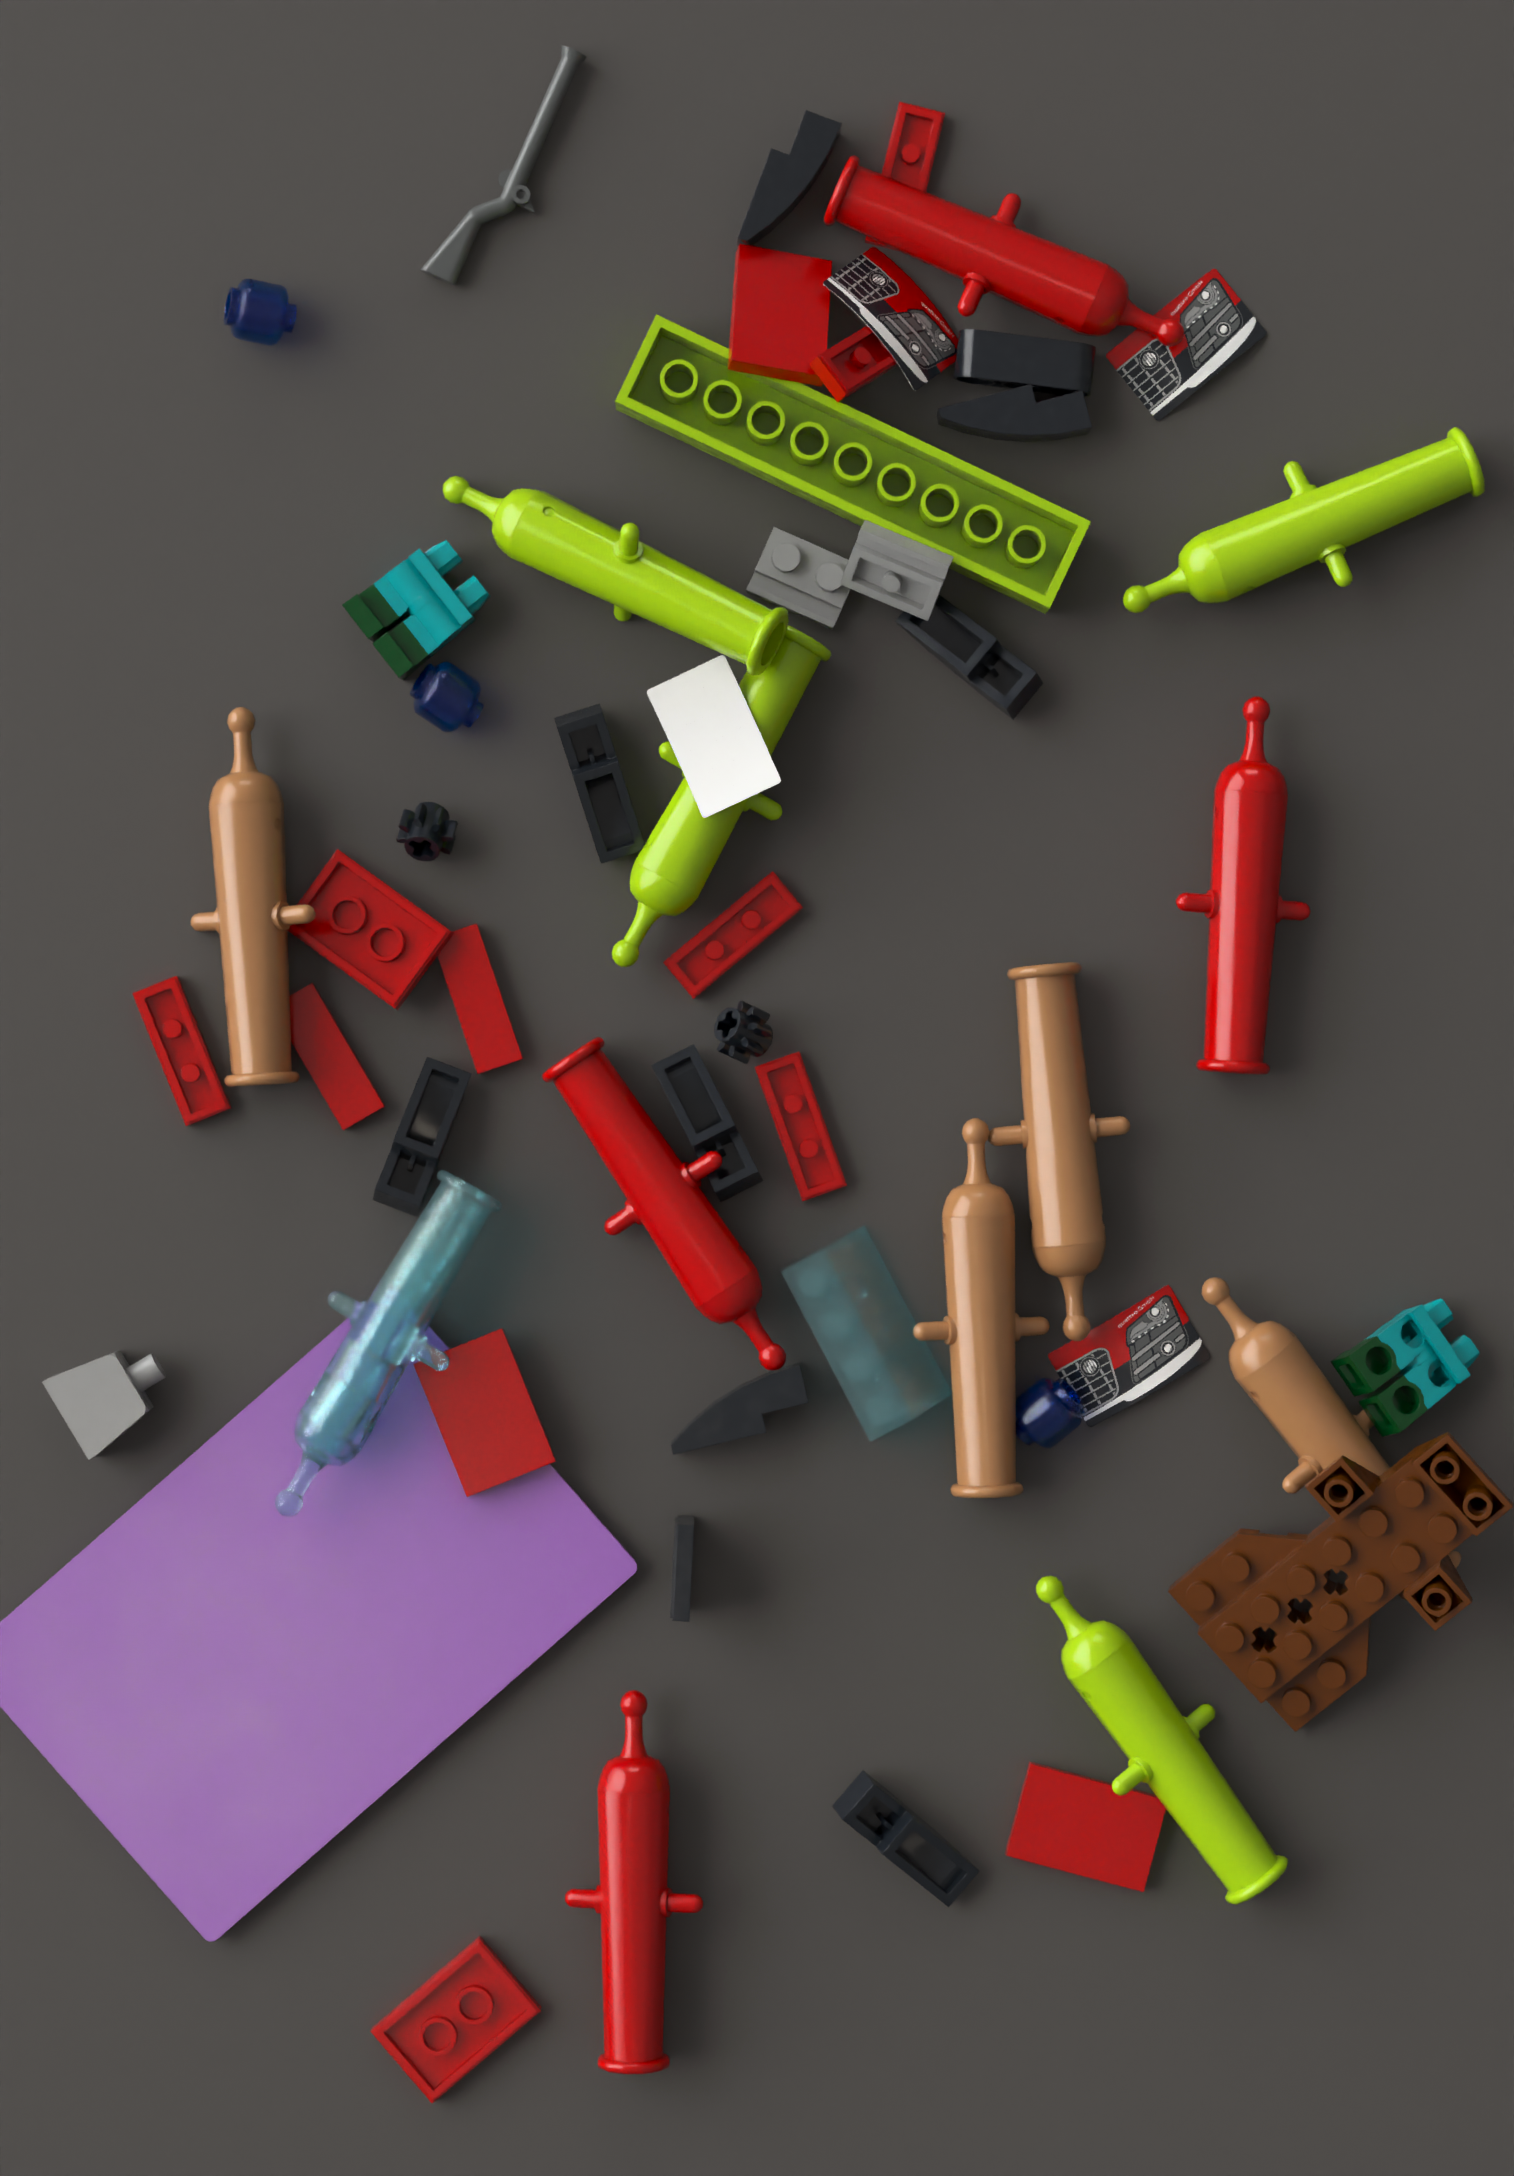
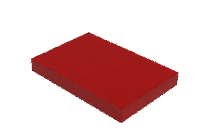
(778, 314)
(370, 930)
(486, 1413)
(1085, 1827)
(456, 2019)

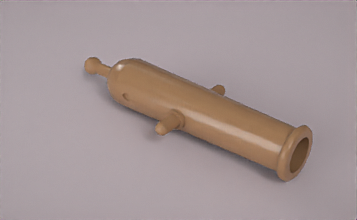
(252, 914)
(1059, 1134)
(981, 1326)
(1295, 1396)

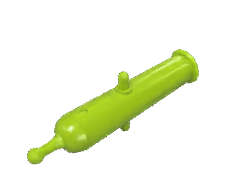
(1317, 524)
(627, 573)
(684, 843)
(1163, 1748)

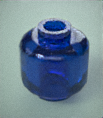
(259, 312)
(447, 697)
(1047, 1412)

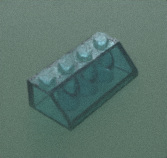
(866, 1333)

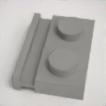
(896, 570)
(800, 578)

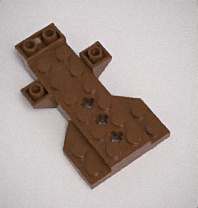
(1382, 1533)

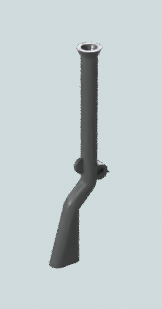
(452, 253)

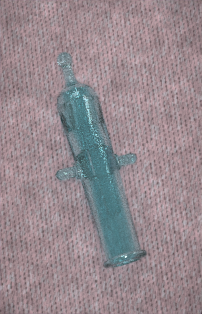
(386, 1334)

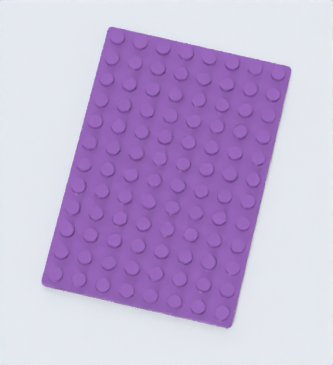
(267, 1676)

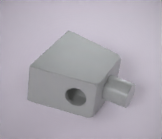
(104, 1398)

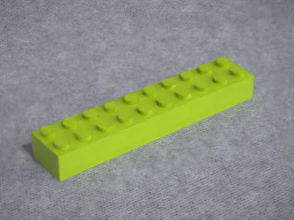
(851, 464)

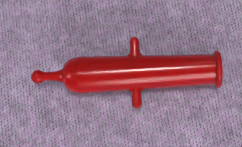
(992, 255)
(1243, 903)
(664, 1196)
(633, 1899)

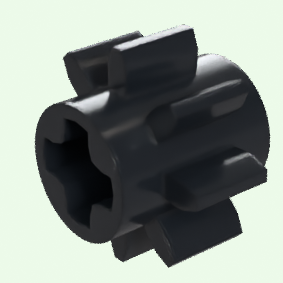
(427, 831)
(743, 1032)

